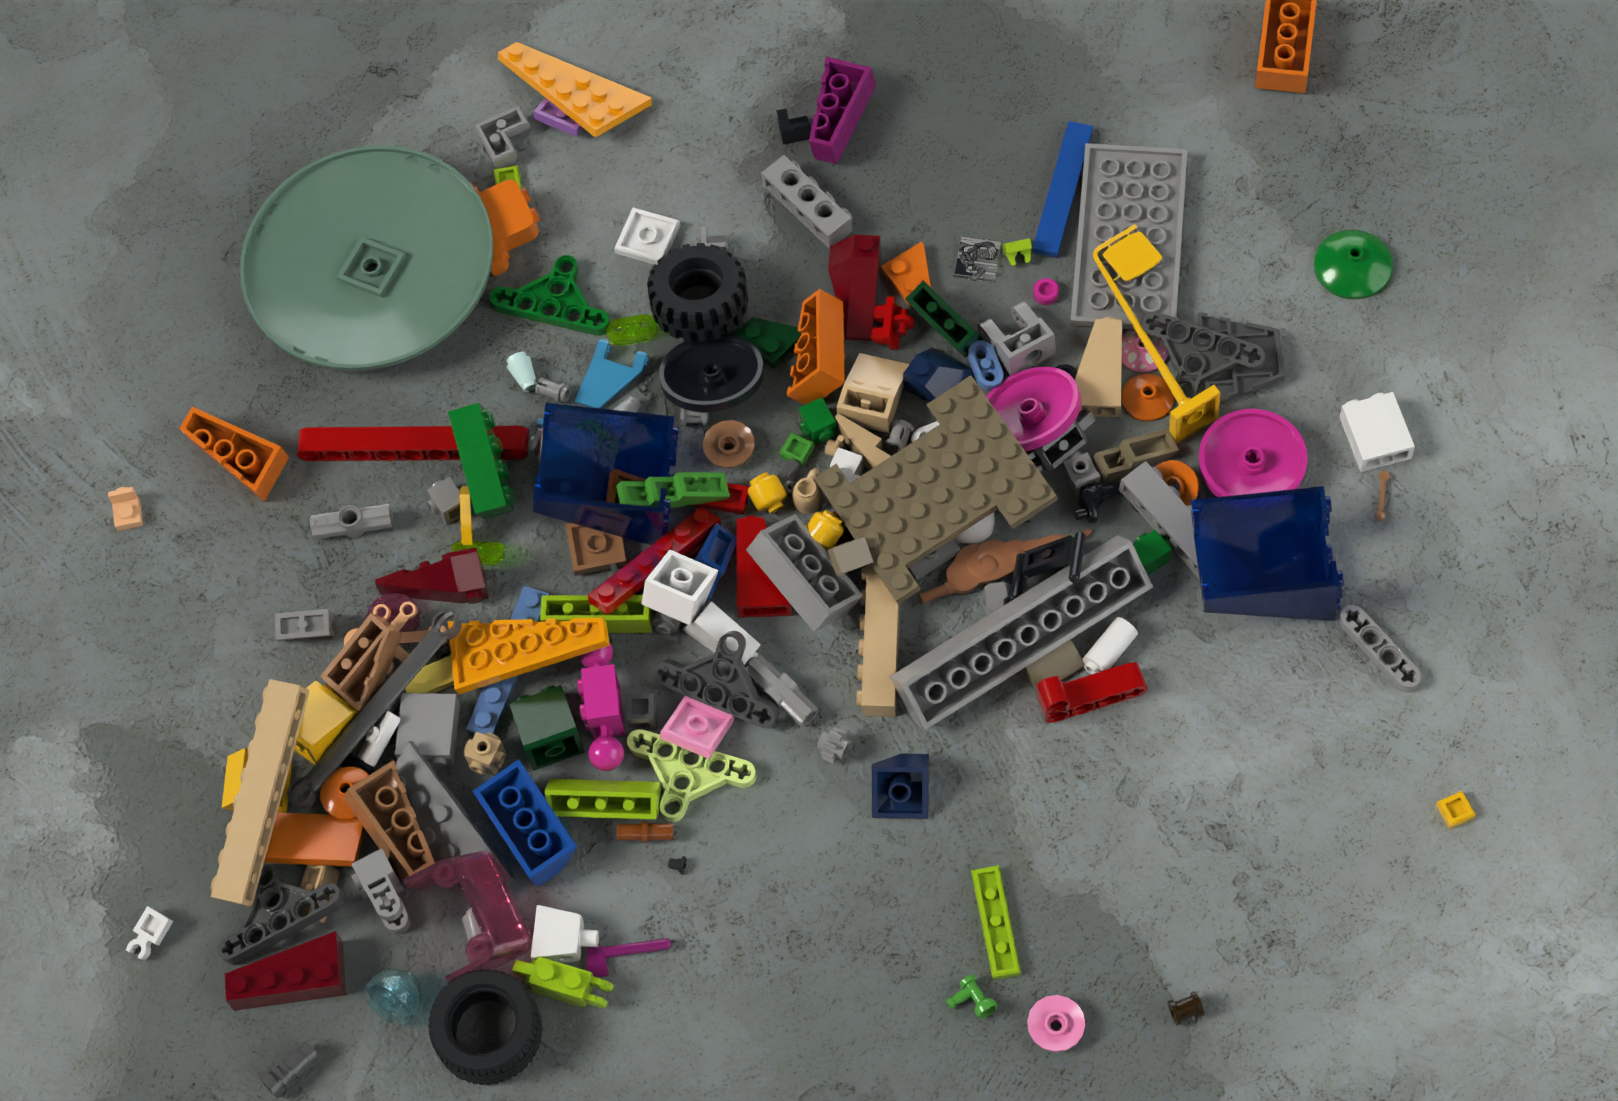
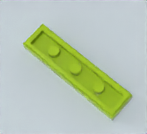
(995, 922)

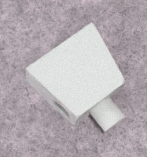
(560, 935)

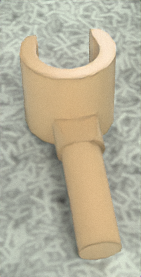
(833, 445)

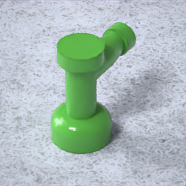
(984, 1006)

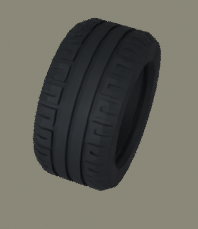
(458, 998)

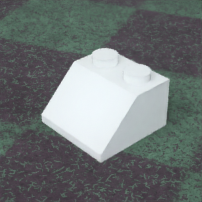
(678, 587)

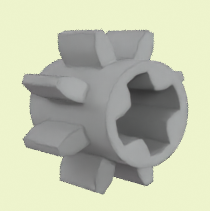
(833, 745)

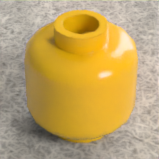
(767, 493)
(825, 528)

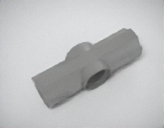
(336, 524)
(781, 691)

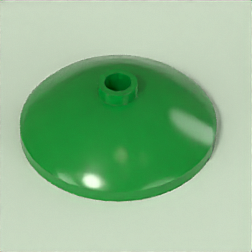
(1350, 275)

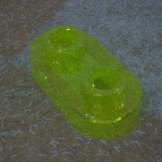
(632, 330)
(489, 552)

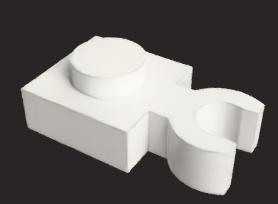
(151, 929)

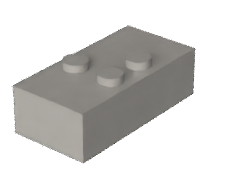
(803, 572)

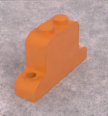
(510, 220)

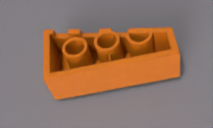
(819, 349)
(239, 452)

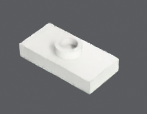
(378, 738)

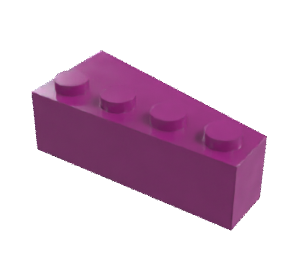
(839, 107)

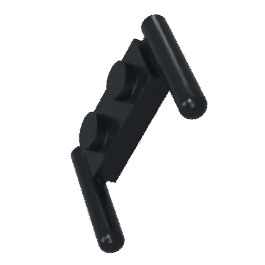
(1049, 557)

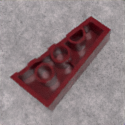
(290, 976)

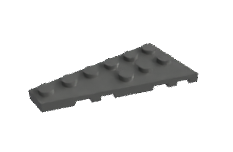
(439, 812)

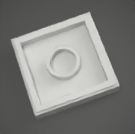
(647, 236)

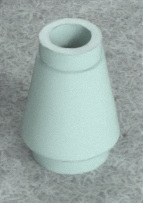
(522, 370)

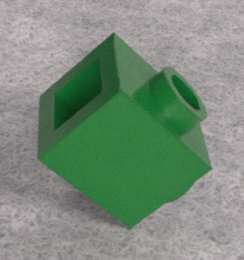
(817, 421)
(1153, 550)

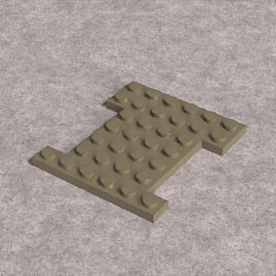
(938, 487)

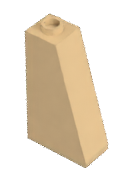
(1101, 369)

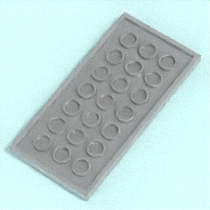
(1122, 190)

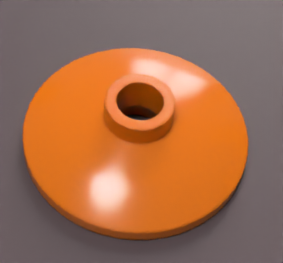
(1144, 406)
(1180, 472)
(331, 794)

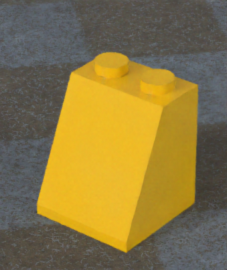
(323, 721)

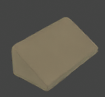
(1059, 662)

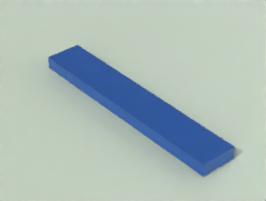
(1062, 190)

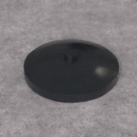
(711, 373)

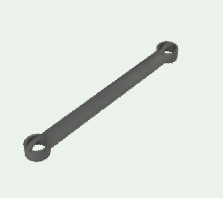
(374, 709)

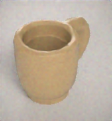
(807, 494)

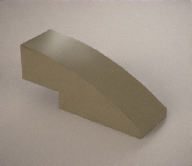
(1120, 461)

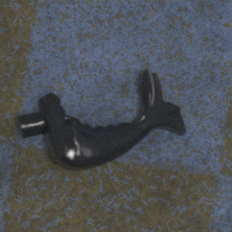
(1092, 497)

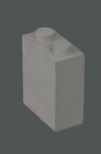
(431, 724)

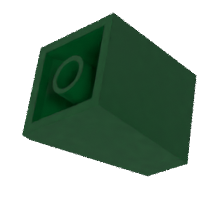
(546, 727)

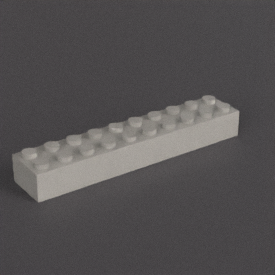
(1020, 632)

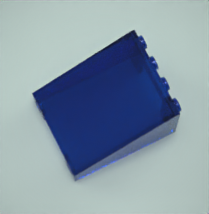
(580, 453)
(1267, 554)

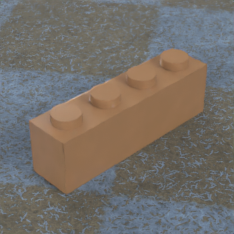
(390, 820)

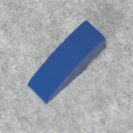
(717, 551)

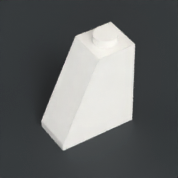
(713, 624)

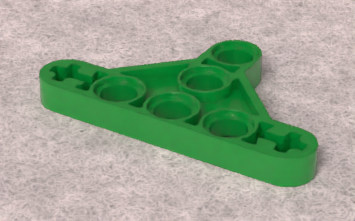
(541, 296)

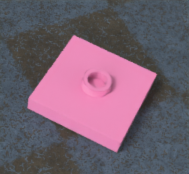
(696, 727)

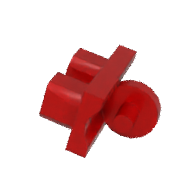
(895, 323)

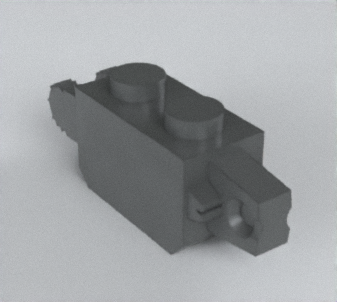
(1059, 450)

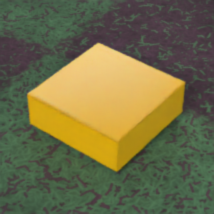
(1455, 809)

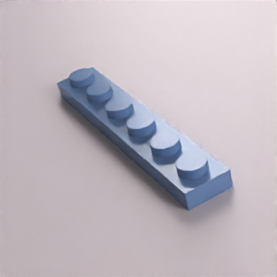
(495, 697)

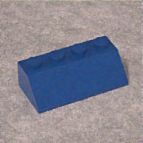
(526, 823)

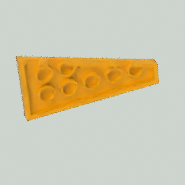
(581, 95)
(513, 647)

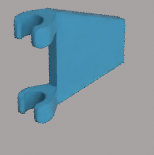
(607, 378)

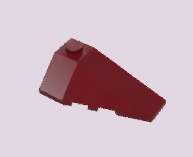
(855, 279)
(454, 579)

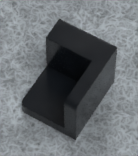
(793, 129)

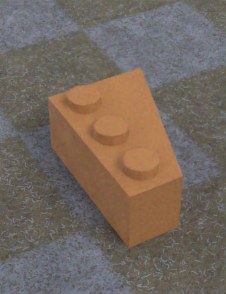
(363, 661)

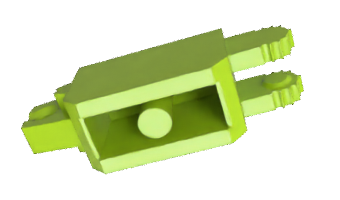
(562, 982)

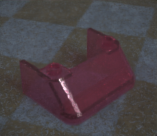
(491, 901)

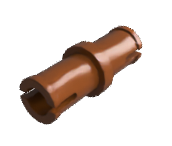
(645, 831)

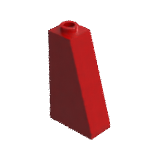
(755, 591)

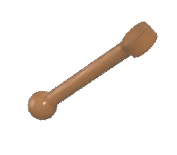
(1383, 477)

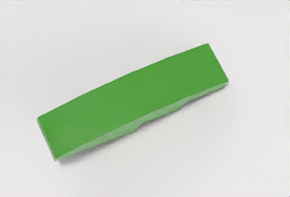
(682, 489)

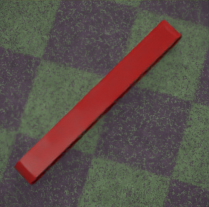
(398, 443)

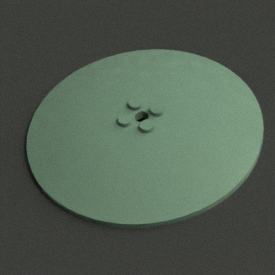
(356, 210)

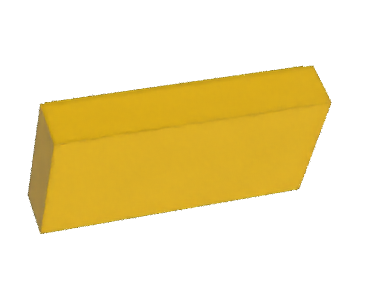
(466, 516)

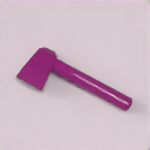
(597, 956)

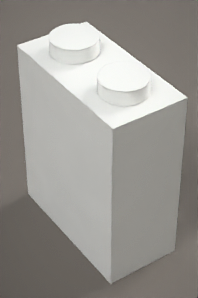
(1376, 431)

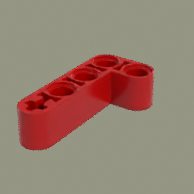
(1090, 692)

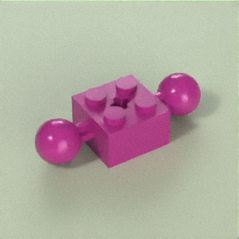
(602, 708)

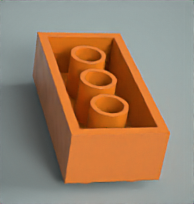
(1286, 45)

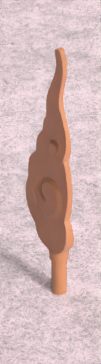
(984, 564)

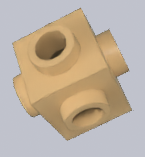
(488, 760)

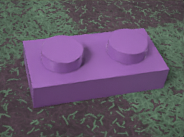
(553, 116)

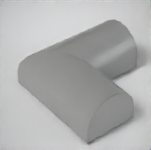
(496, 134)

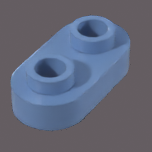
(985, 367)

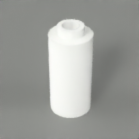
(1110, 646)

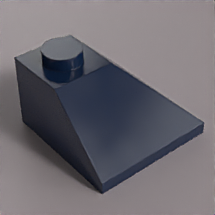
(933, 374)
(901, 787)

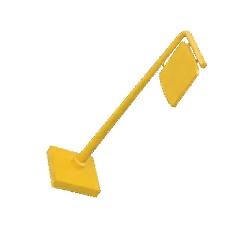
(1131, 259)

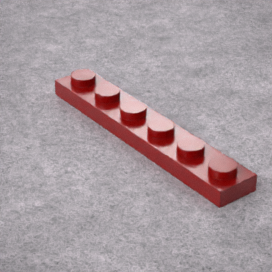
(633, 575)

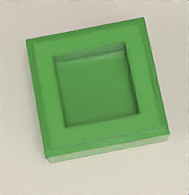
(797, 449)

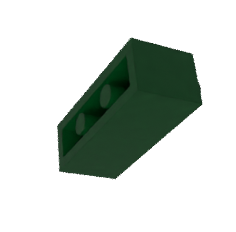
(943, 318)

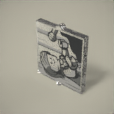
(977, 259)

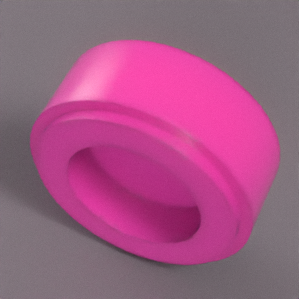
(1046, 291)

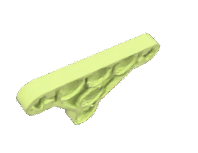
(701, 777)

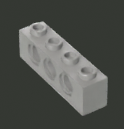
(827, 229)

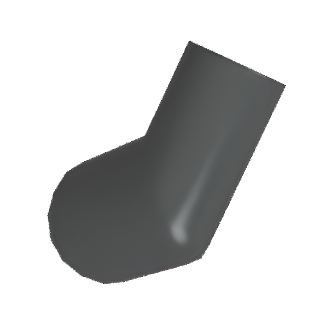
(786, 476)

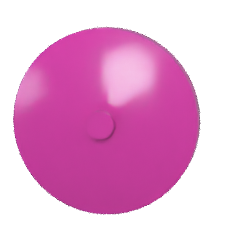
(1037, 405)
(1252, 454)

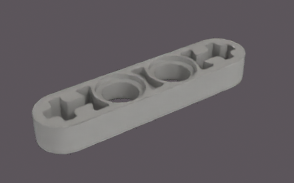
(1376, 650)

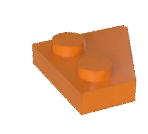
(907, 270)

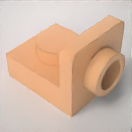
(126, 508)

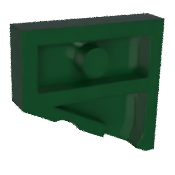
(770, 338)

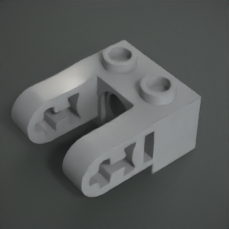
(1024, 348)
(379, 882)

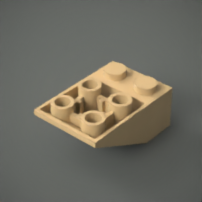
(872, 392)

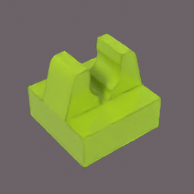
(1023, 246)

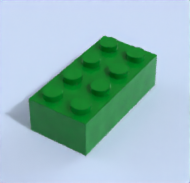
(481, 460)

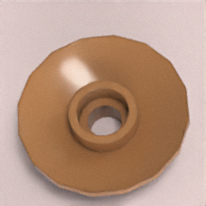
(728, 434)

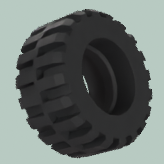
(691, 268)

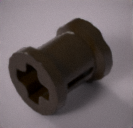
(1185, 1008)

